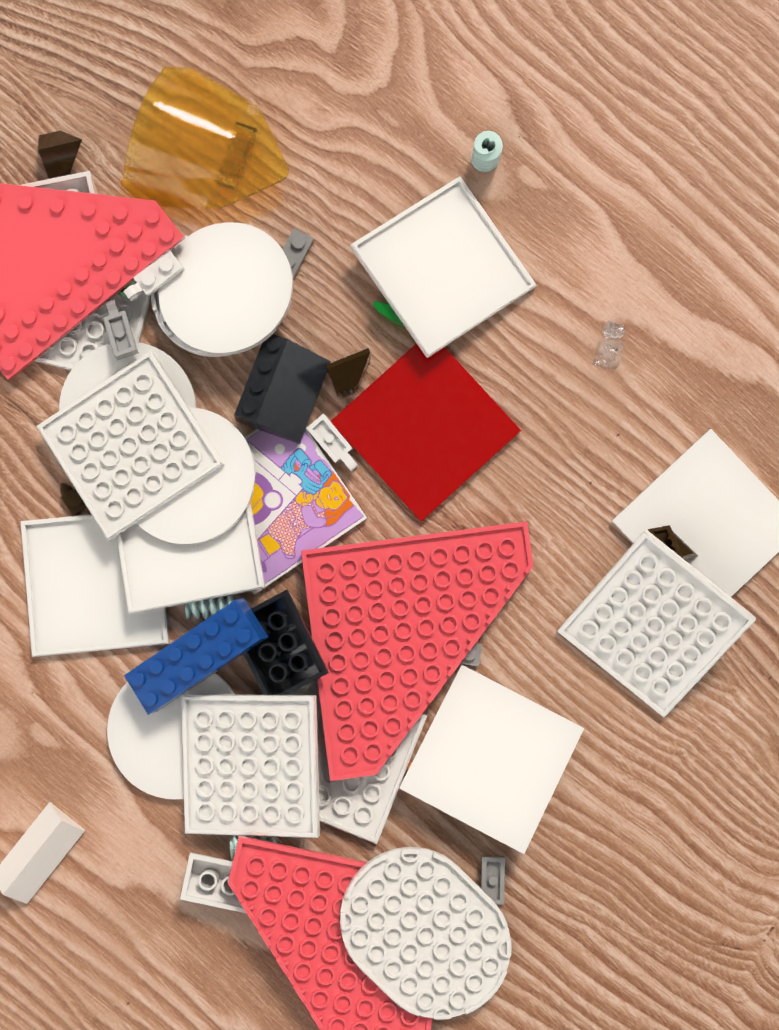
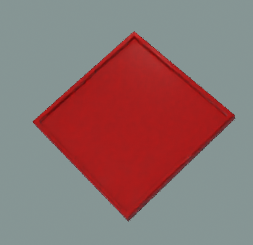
(425, 428)

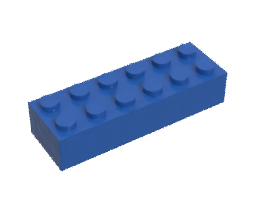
(196, 656)

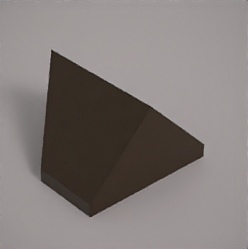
(58, 152)
(673, 541)

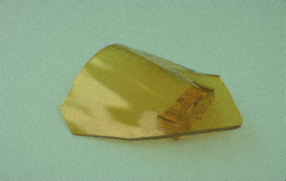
(199, 144)

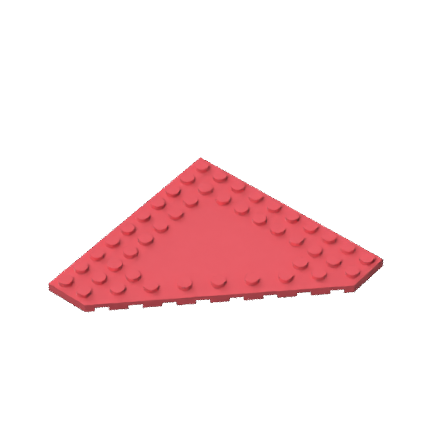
(66, 259)
(398, 625)
(296, 909)

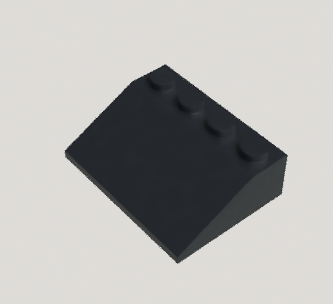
(282, 389)
(289, 654)

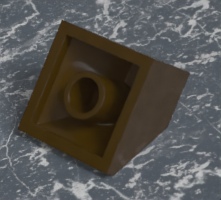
(348, 372)

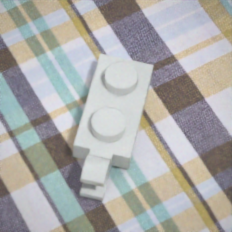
(154, 276)
(332, 441)

